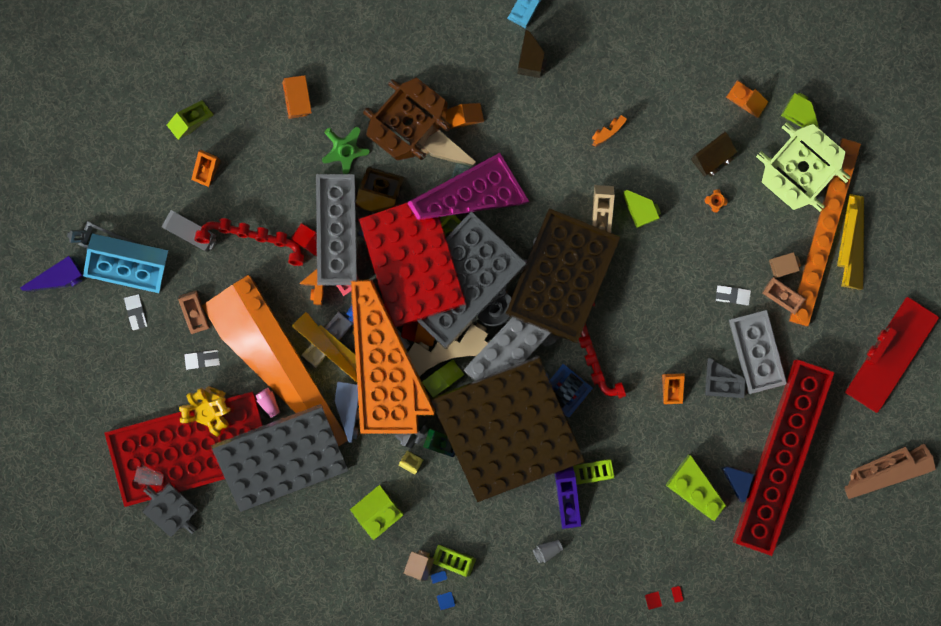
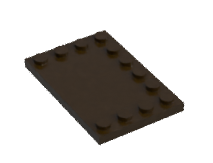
(562, 275)

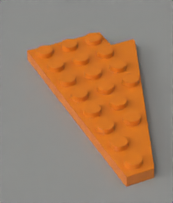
(386, 378)

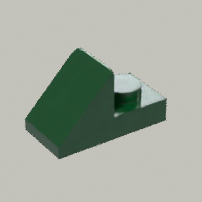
(439, 443)

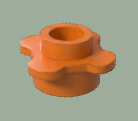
(721, 200)

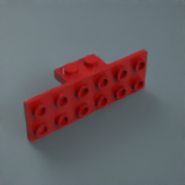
(891, 354)

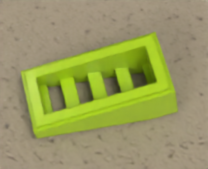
(610, 475)
(469, 566)

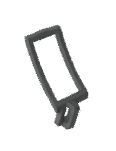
(86, 233)

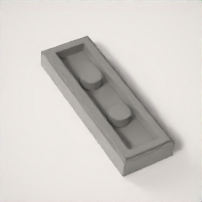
(337, 327)

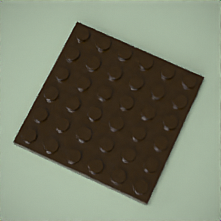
(508, 429)

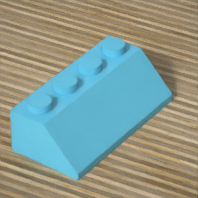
(125, 263)

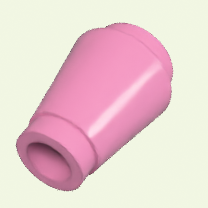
(268, 402)

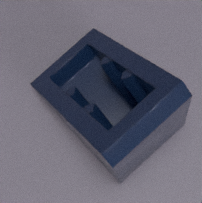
(739, 481)

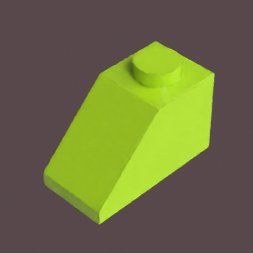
(800, 111)
(189, 119)
(641, 208)
(443, 378)

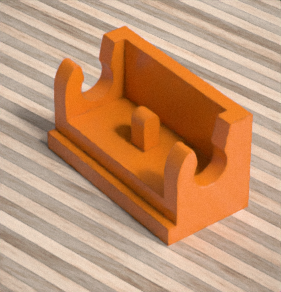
(296, 96)

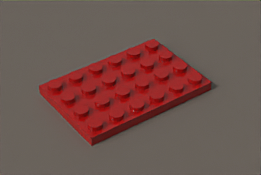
(411, 264)

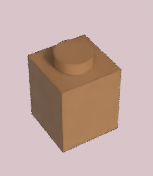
(785, 265)
(419, 565)

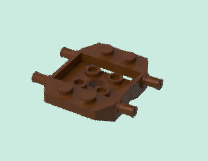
(398, 111)

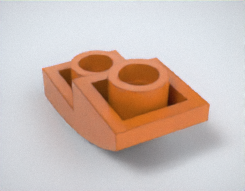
(605, 134)

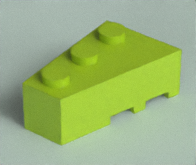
(696, 489)

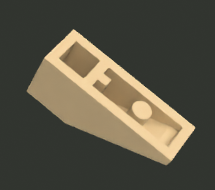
(442, 147)
(603, 207)

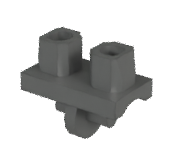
(409, 439)

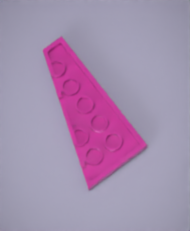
(477, 189)

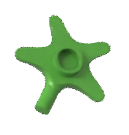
(344, 149)

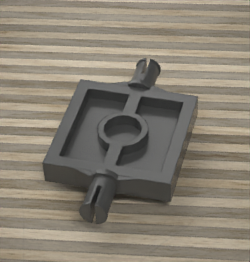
(170, 509)

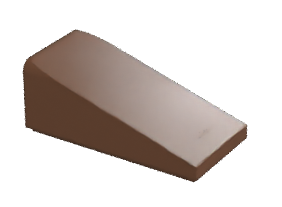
(783, 295)
(193, 312)

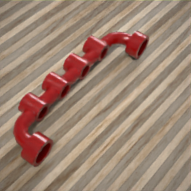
(261, 235)
(592, 360)

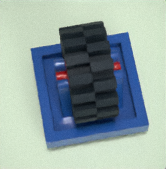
(569, 389)

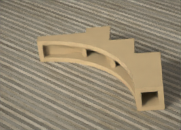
(470, 345)

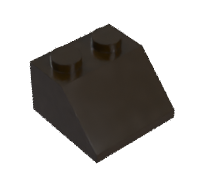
(531, 57)
(714, 154)
(378, 190)

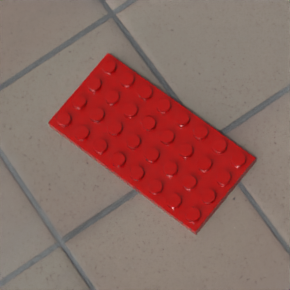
(176, 448)

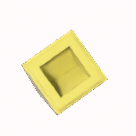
(411, 462)

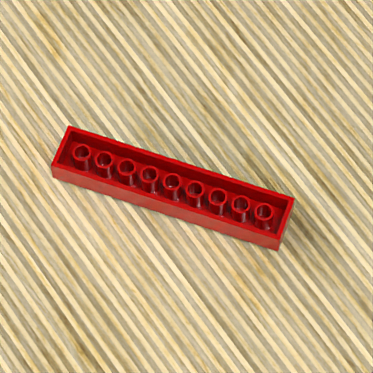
(783, 457)

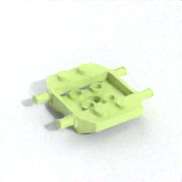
(811, 180)

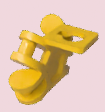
(206, 410)

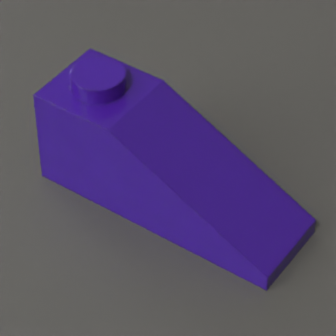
(62, 274)
(568, 498)

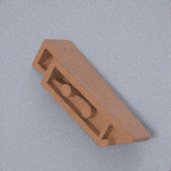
(890, 470)

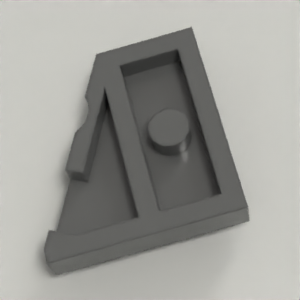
(722, 381)

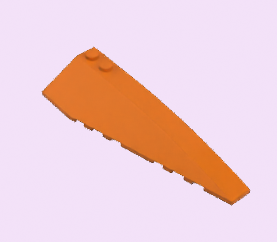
(259, 340)

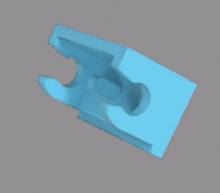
(523, 12)

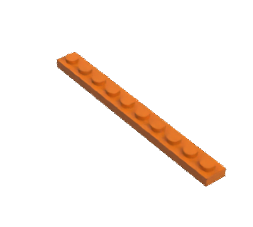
(824, 235)

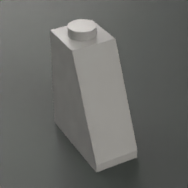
(186, 230)

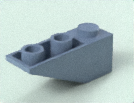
(347, 405)

